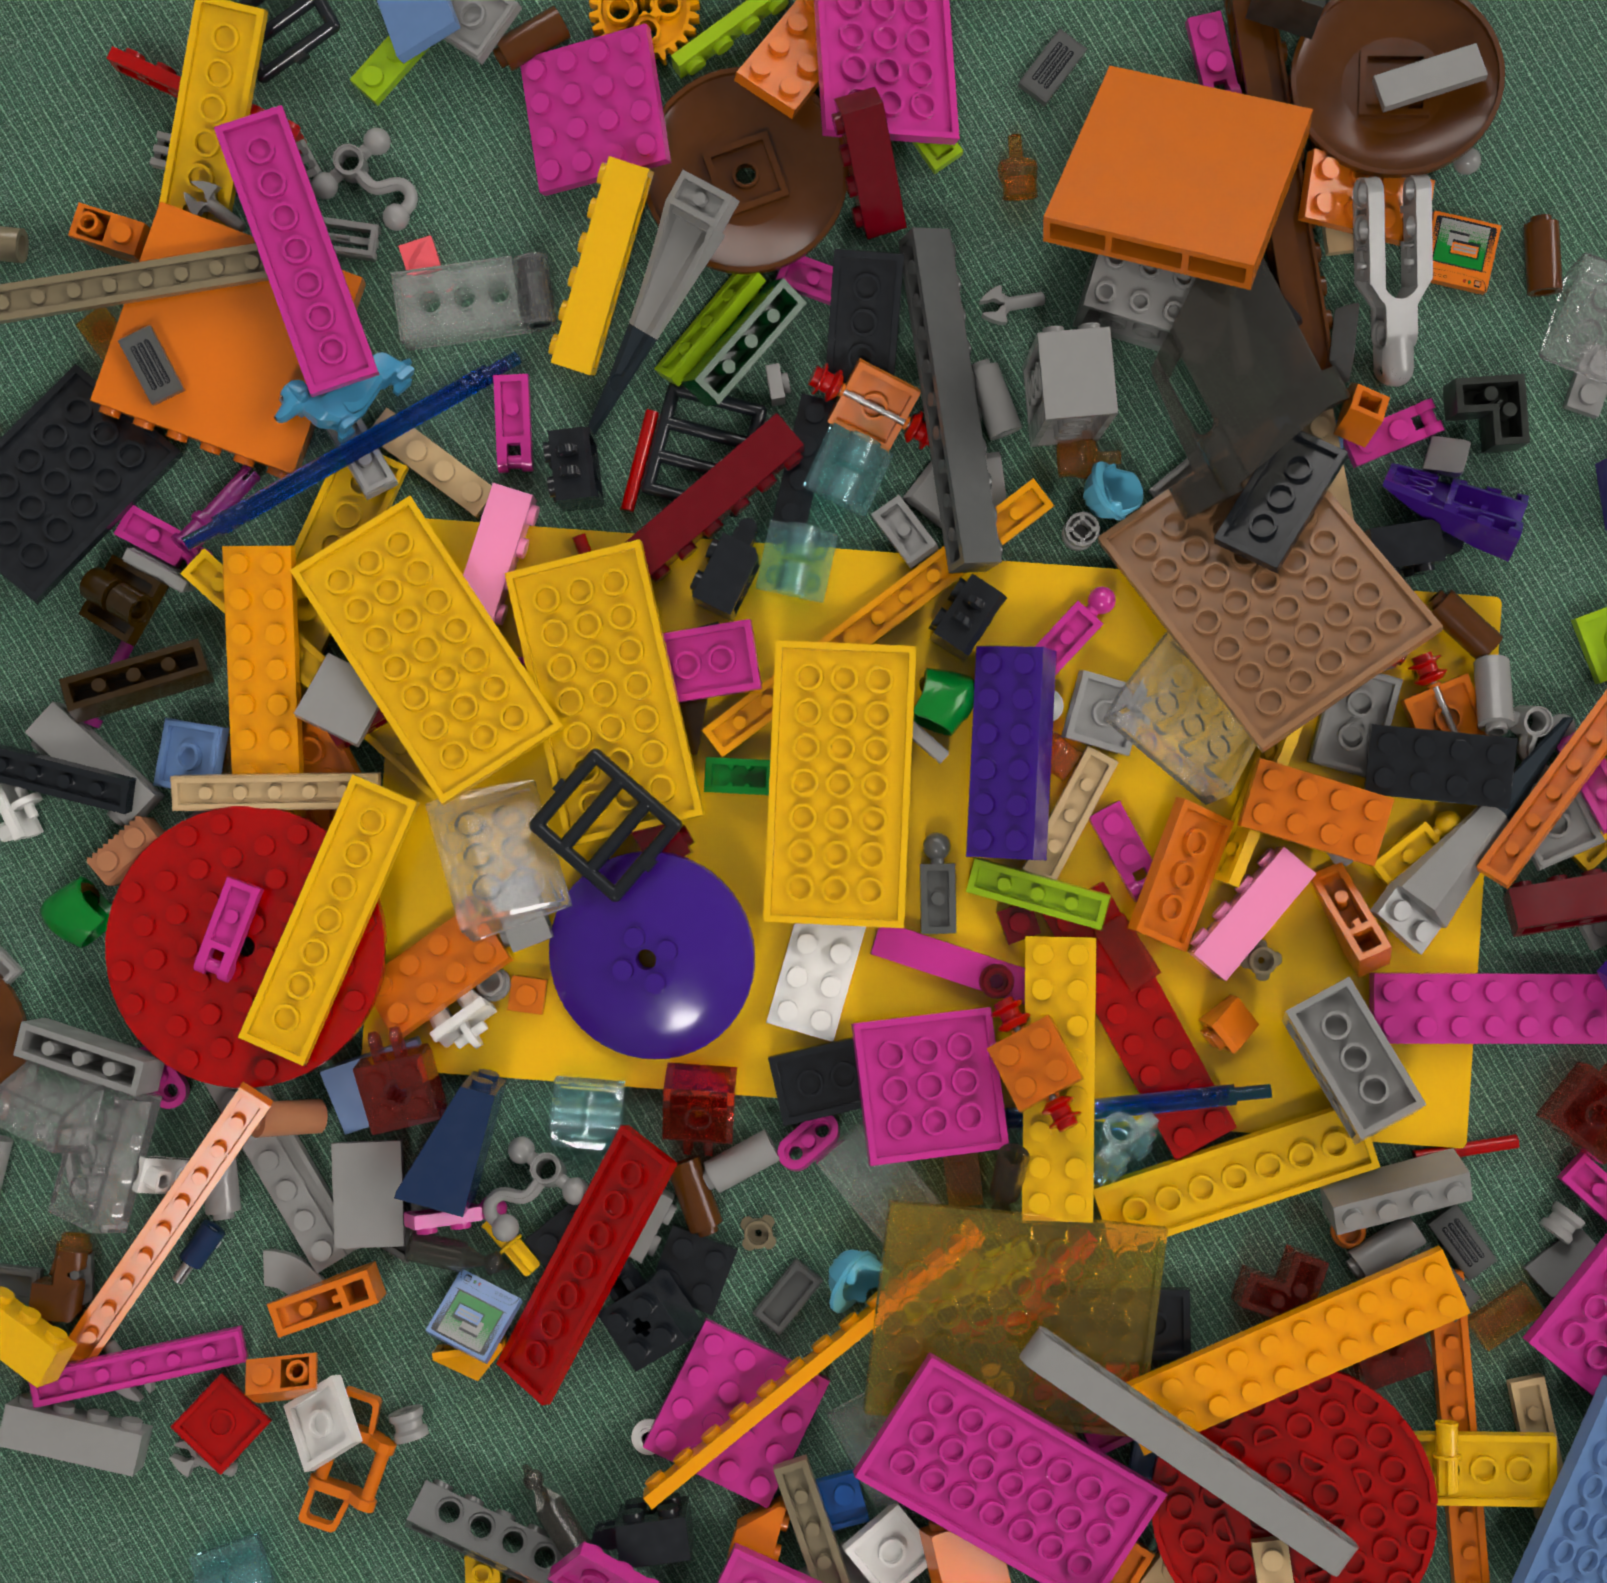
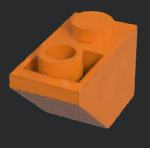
(109, 232)
(1361, 414)
(1228, 1025)
(281, 1377)
(761, 1529)

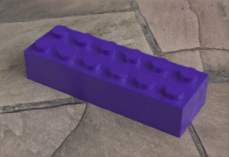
(1011, 752)

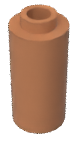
(293, 1118)

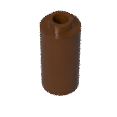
(531, 38)
(1543, 256)
(1464, 624)
(695, 1197)

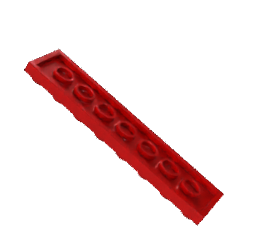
(1150, 1043)
(586, 1264)

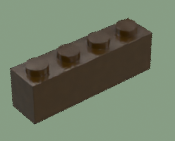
(136, 680)

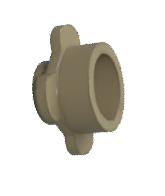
(1271, 960)
(751, 1240)

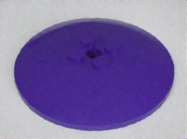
(699, 949)

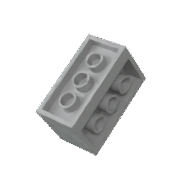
(1132, 300)
(1070, 384)
(1352, 1060)

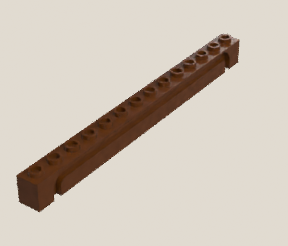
(1291, 251)

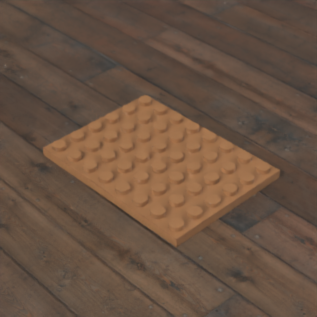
(1266, 639)

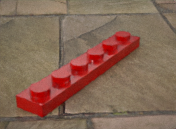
(164, 78)

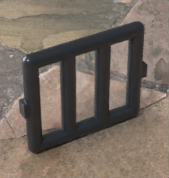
(300, 51)
(669, 422)
(564, 845)

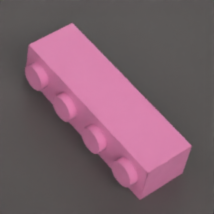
(499, 546)
(1251, 912)

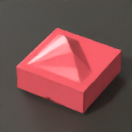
(419, 253)

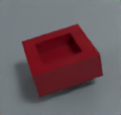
(1017, 923)

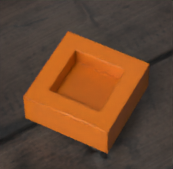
(527, 994)

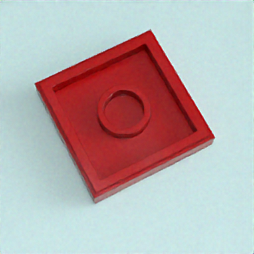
(221, 1423)

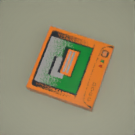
(1463, 252)

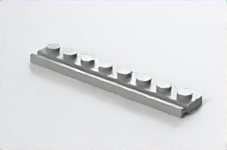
(293, 1185)

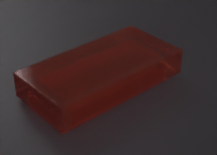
(1127, 952)

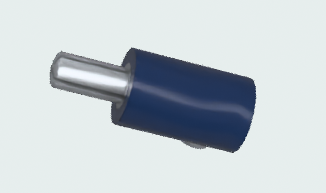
(199, 1249)

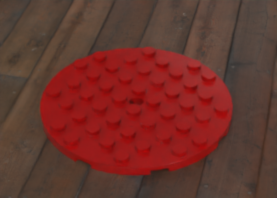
(162, 919)
(1335, 1451)

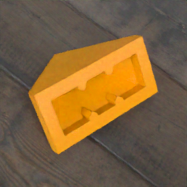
(463, 1362)

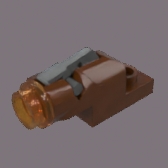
(72, 1280)

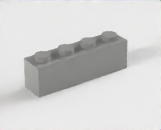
(64, 738)
(89, 1056)
(1397, 1191)
(76, 1435)

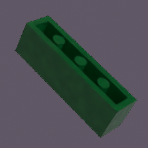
(744, 342)

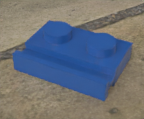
(843, 1499)

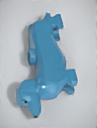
(345, 405)

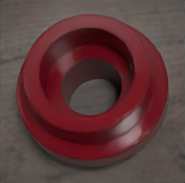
(1001, 991)

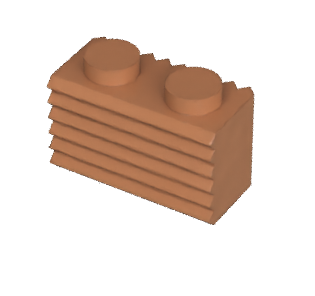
(120, 853)

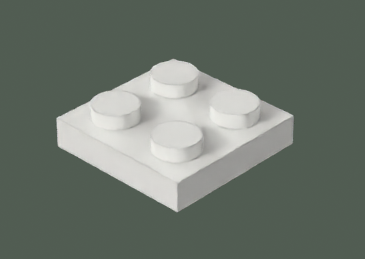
(322, 1423)
(888, 1548)

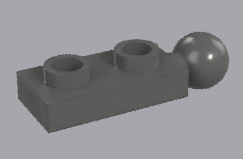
(937, 887)

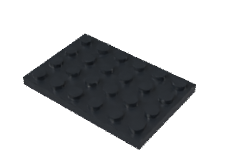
(69, 482)

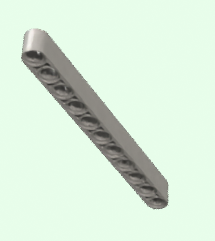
(1188, 1451)

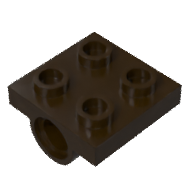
(120, 599)

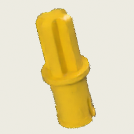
(516, 1252)
(1447, 1456)

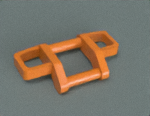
(359, 1498)

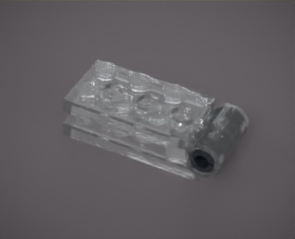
(525, 311)

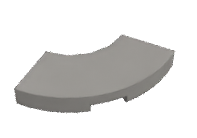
(288, 1271)

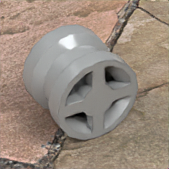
(1562, 1223)
(408, 1424)

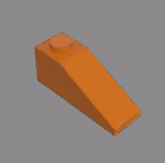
(1351, 920)
(327, 1299)

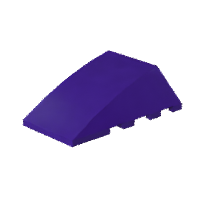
(1464, 511)

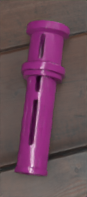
(228, 496)

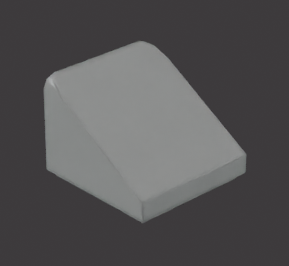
(1446, 456)

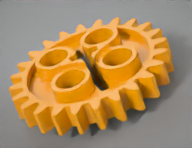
(669, 27)

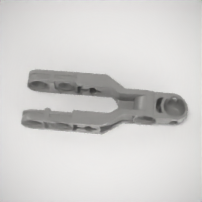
(1393, 319)

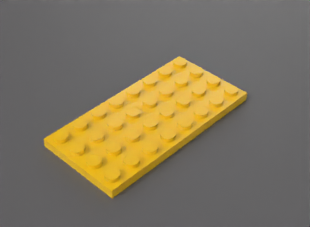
(426, 650)
(607, 675)
(839, 784)

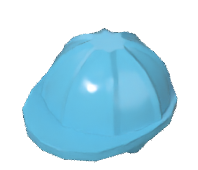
(1112, 491)
(851, 1278)

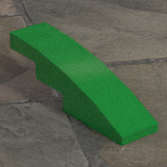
(737, 776)

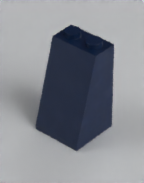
(455, 1154)

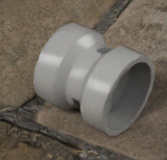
(1076, 536)

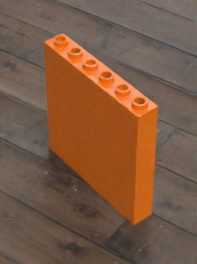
(1178, 176)
(225, 350)

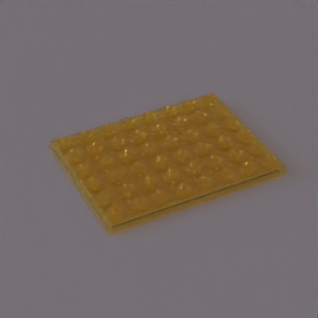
(984, 1282)

